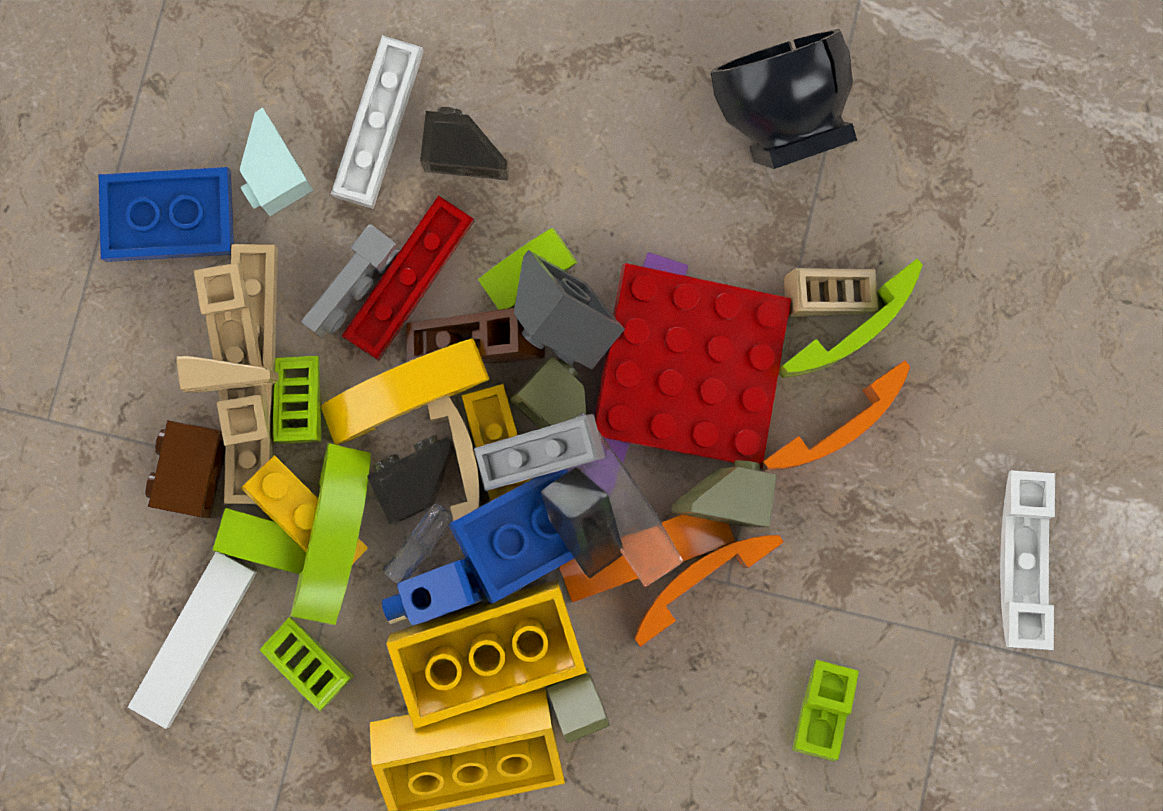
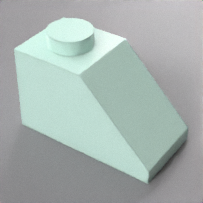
(270, 169)

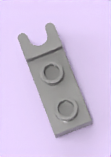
(372, 253)

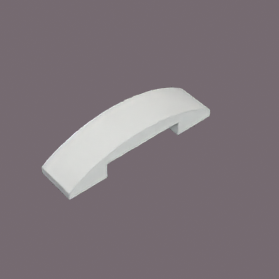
(1025, 560)

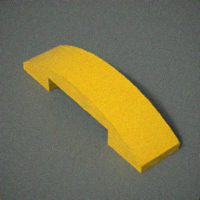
(403, 390)

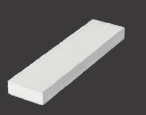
(377, 122)
(192, 639)

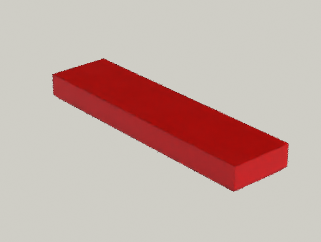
(408, 278)

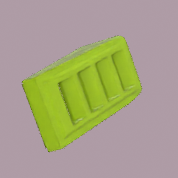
(308, 434)
(319, 699)

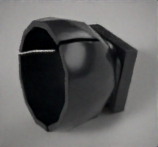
(789, 97)

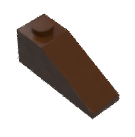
(494, 332)

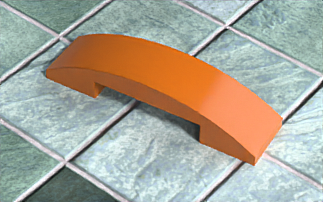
(880, 394)
(689, 535)
(657, 615)

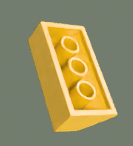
(485, 654)
(467, 756)

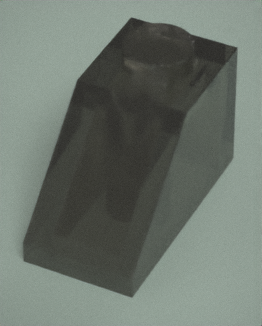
(459, 147)
(583, 520)

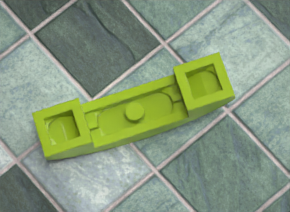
(892, 293)
(333, 535)

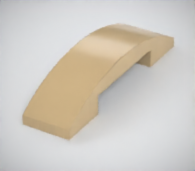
(233, 340)
(445, 410)

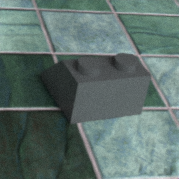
(563, 313)

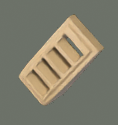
(803, 289)
(208, 375)

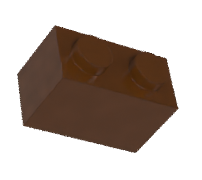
(186, 469)

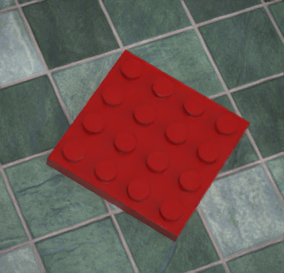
(692, 366)

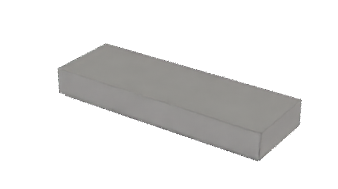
(539, 452)

